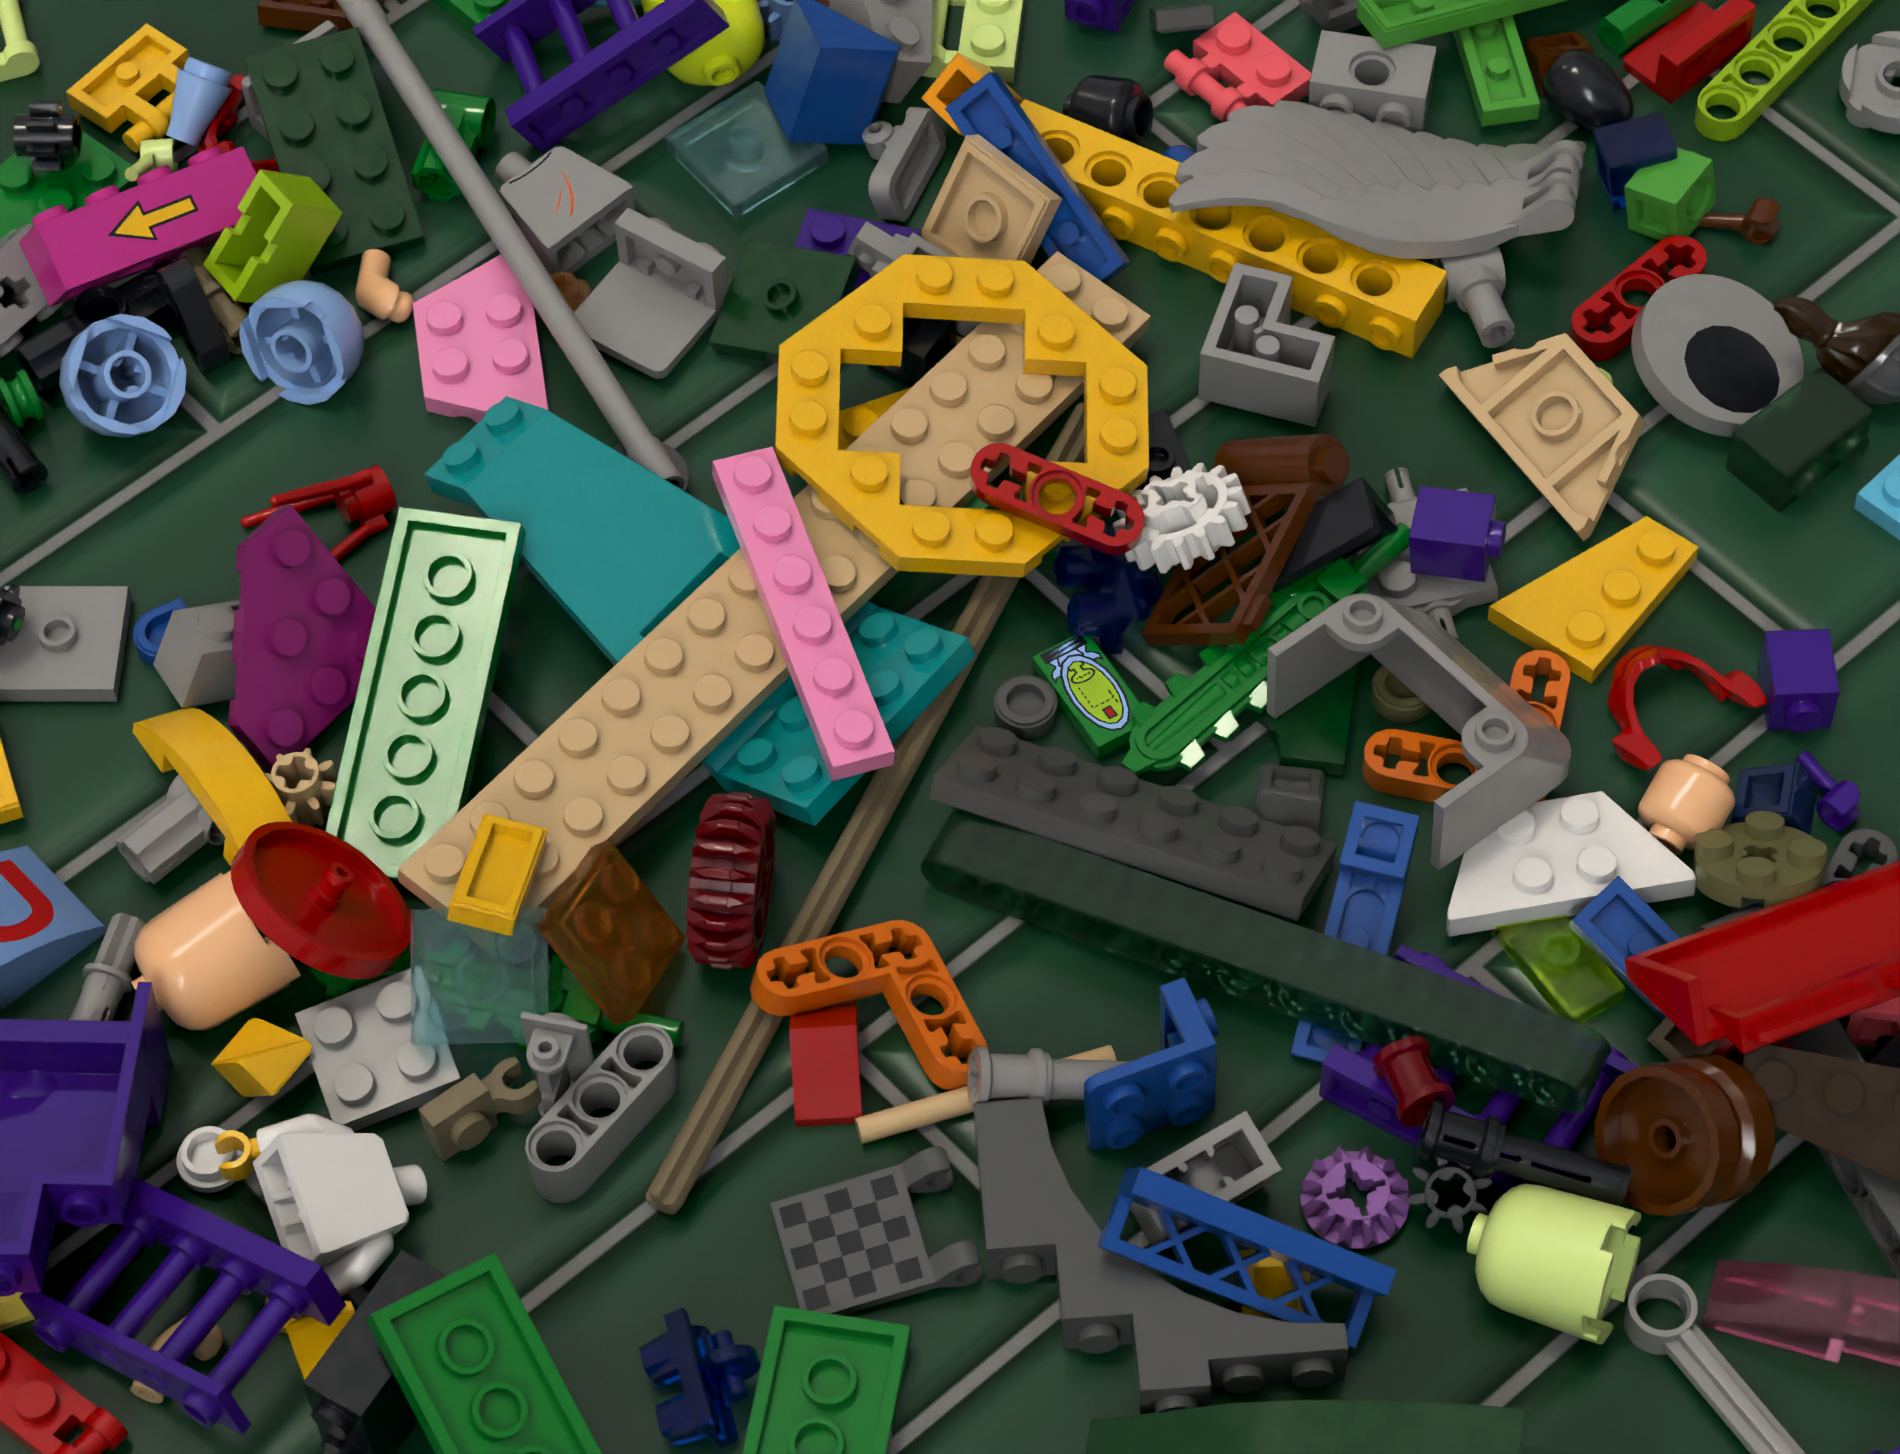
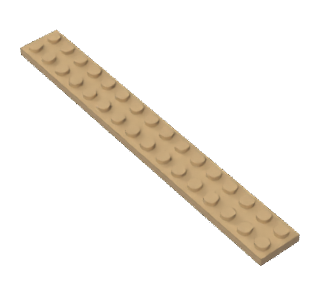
(717, 651)

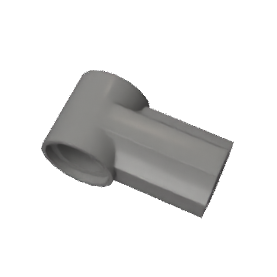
(168, 834)

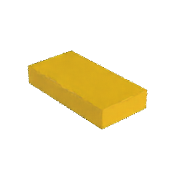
(497, 874)

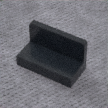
(1337, 529)

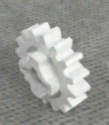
(1187, 517)

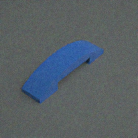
(1364, 902)

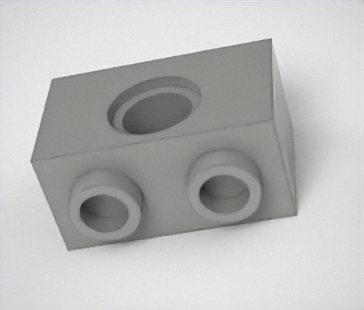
(1373, 81)

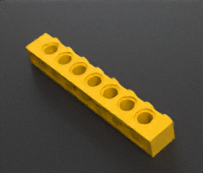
(1333, 281)

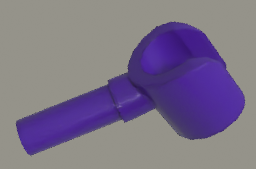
(1840, 799)

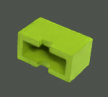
(276, 236)

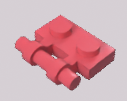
(1245, 61)

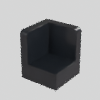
(923, 347)

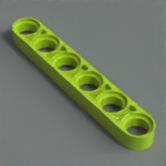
(1779, 65)

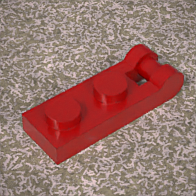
(44, 1409)

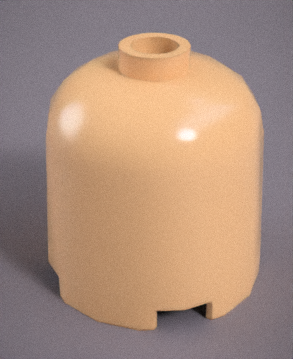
(209, 958)

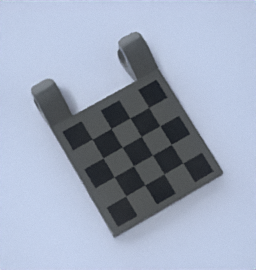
(862, 1241)

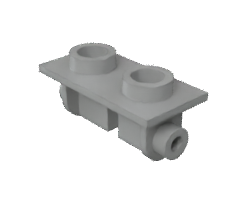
(556, 1053)

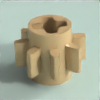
(304, 786)

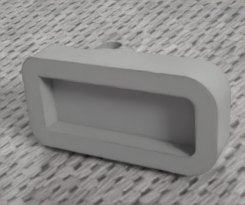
(905, 162)

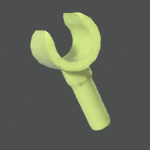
(153, 154)

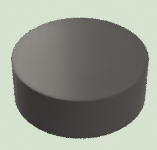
(1026, 707)

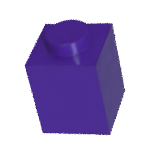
(1455, 534)
(1798, 679)

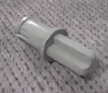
(110, 973)

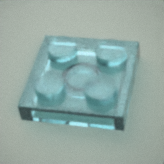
(473, 980)

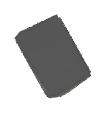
(1290, 795)

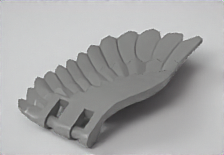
(1381, 182)

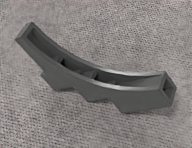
(1105, 1301)

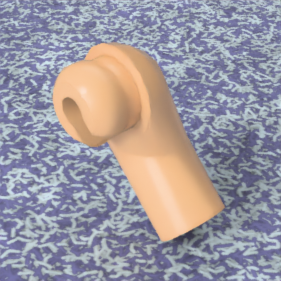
(378, 293)

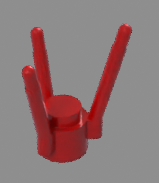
(359, 497)

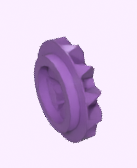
(1339, 1219)

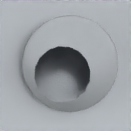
(1714, 352)

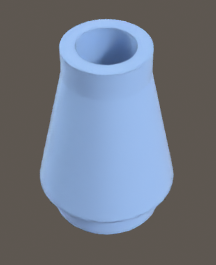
(197, 99)

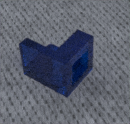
(1630, 147)

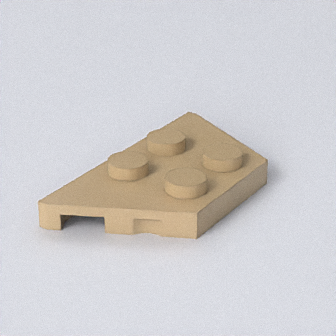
(1554, 422)

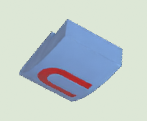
(38, 923)

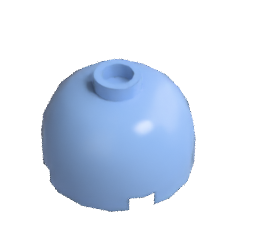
(303, 340)
(122, 376)

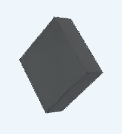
(1181, 17)

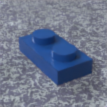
(1621, 926)

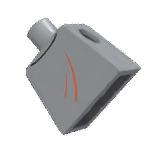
(563, 205)

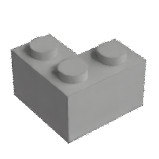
(1258, 358)

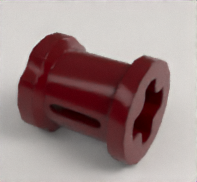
(1412, 1079)

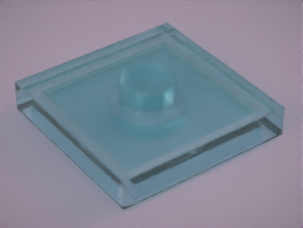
(743, 151)

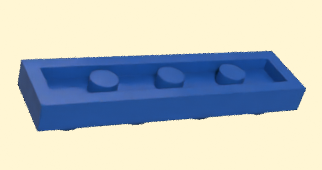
(1075, 229)

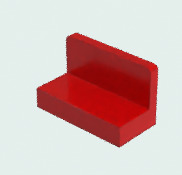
(1691, 47)

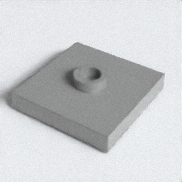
(67, 645)

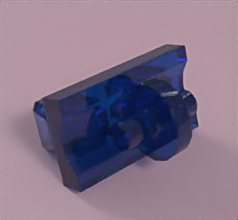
(1114, 589)
(711, 1376)

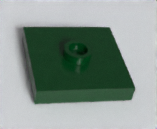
(777, 295)

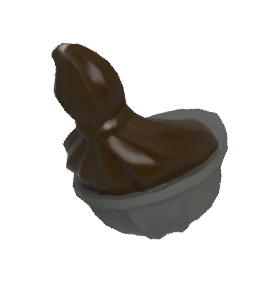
(1855, 353)

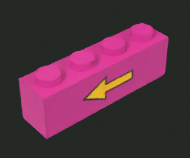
(137, 227)

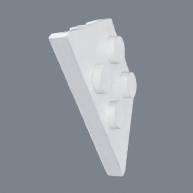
(1558, 861)

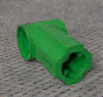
(475, 122)

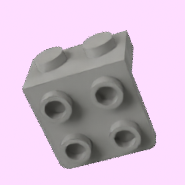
(655, 296)

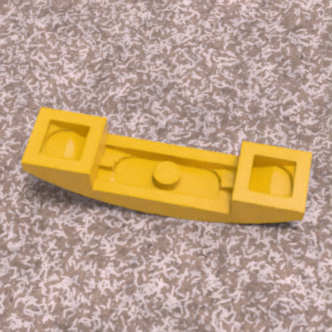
(215, 771)

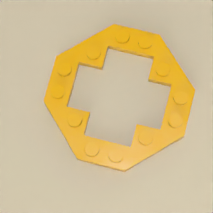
(868, 330)

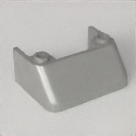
(1501, 734)

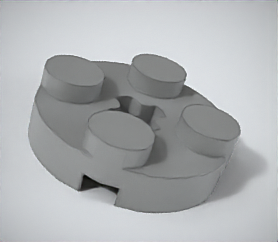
(1867, 81)

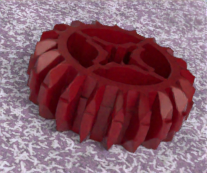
(731, 880)

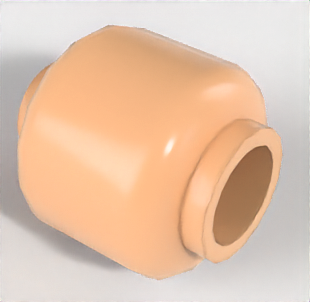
(1686, 800)

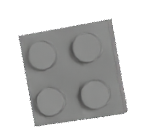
(368, 1055)

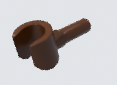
(1756, 226)

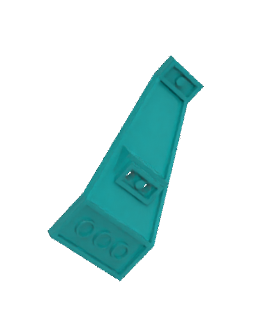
(632, 547)

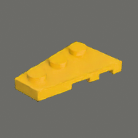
(1598, 597)

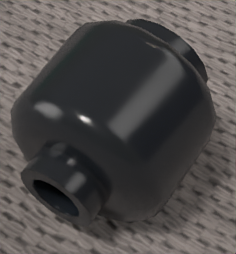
(1112, 106)

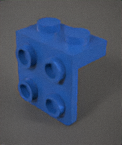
(1162, 1087)

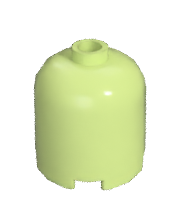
(1555, 1258)

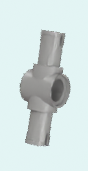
(1477, 287)

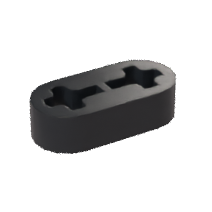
(193, 315)

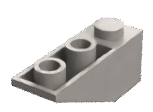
(198, 654)

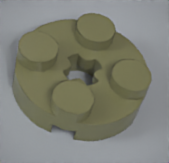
(1758, 861)

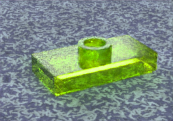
(1561, 966)

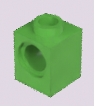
(1670, 196)

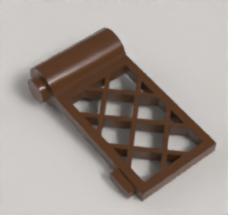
(1273, 475)

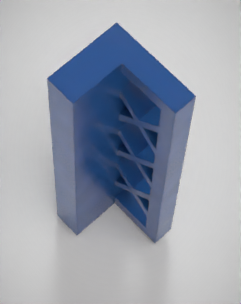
(1252, 1231)

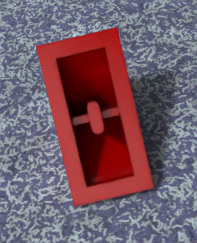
(826, 1065)

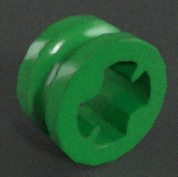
(20, 399)

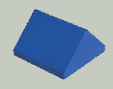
(828, 76)

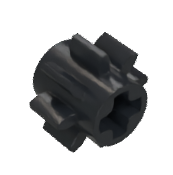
(47, 136)
(1453, 1209)

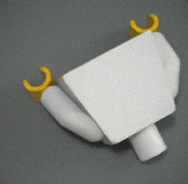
(328, 1193)

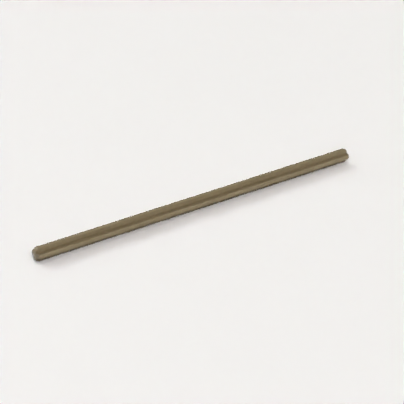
(836, 882)

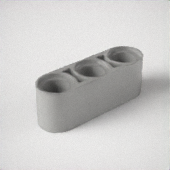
(598, 1141)

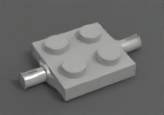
(1431, 594)

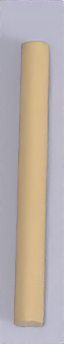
(937, 1107)

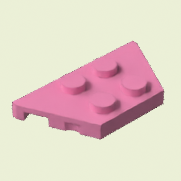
(479, 344)

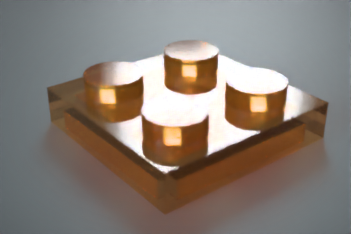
(611, 932)

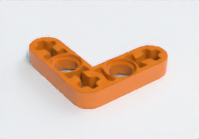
(1441, 751)
(894, 977)

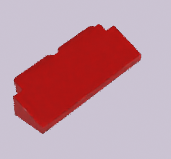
(1781, 964)

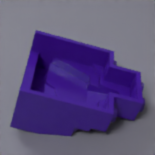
(73, 1127)

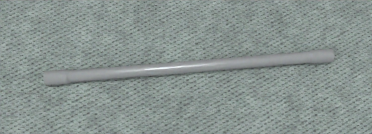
(510, 241)

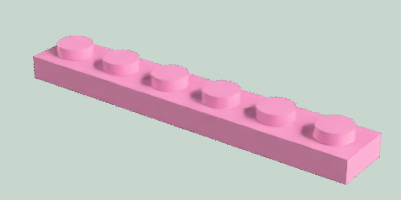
(803, 614)

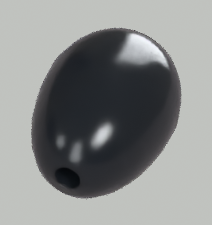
(1587, 91)

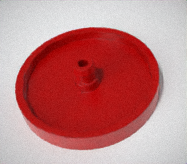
(321, 900)

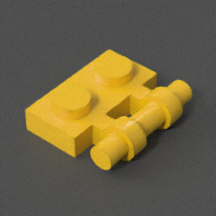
(125, 84)

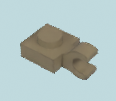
(468, 1109)

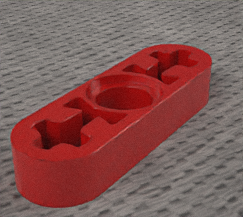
(1644, 275)
(1008, 493)

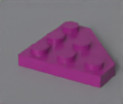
(294, 638)

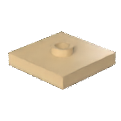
(990, 207)

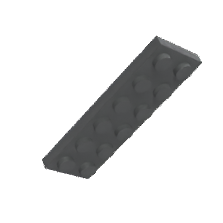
(1135, 821)

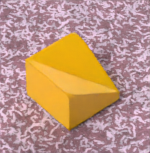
(261, 1058)

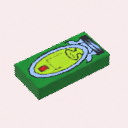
(1089, 692)

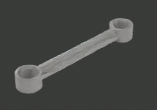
(1705, 1366)

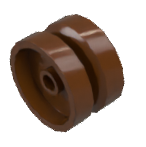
(1688, 1131)

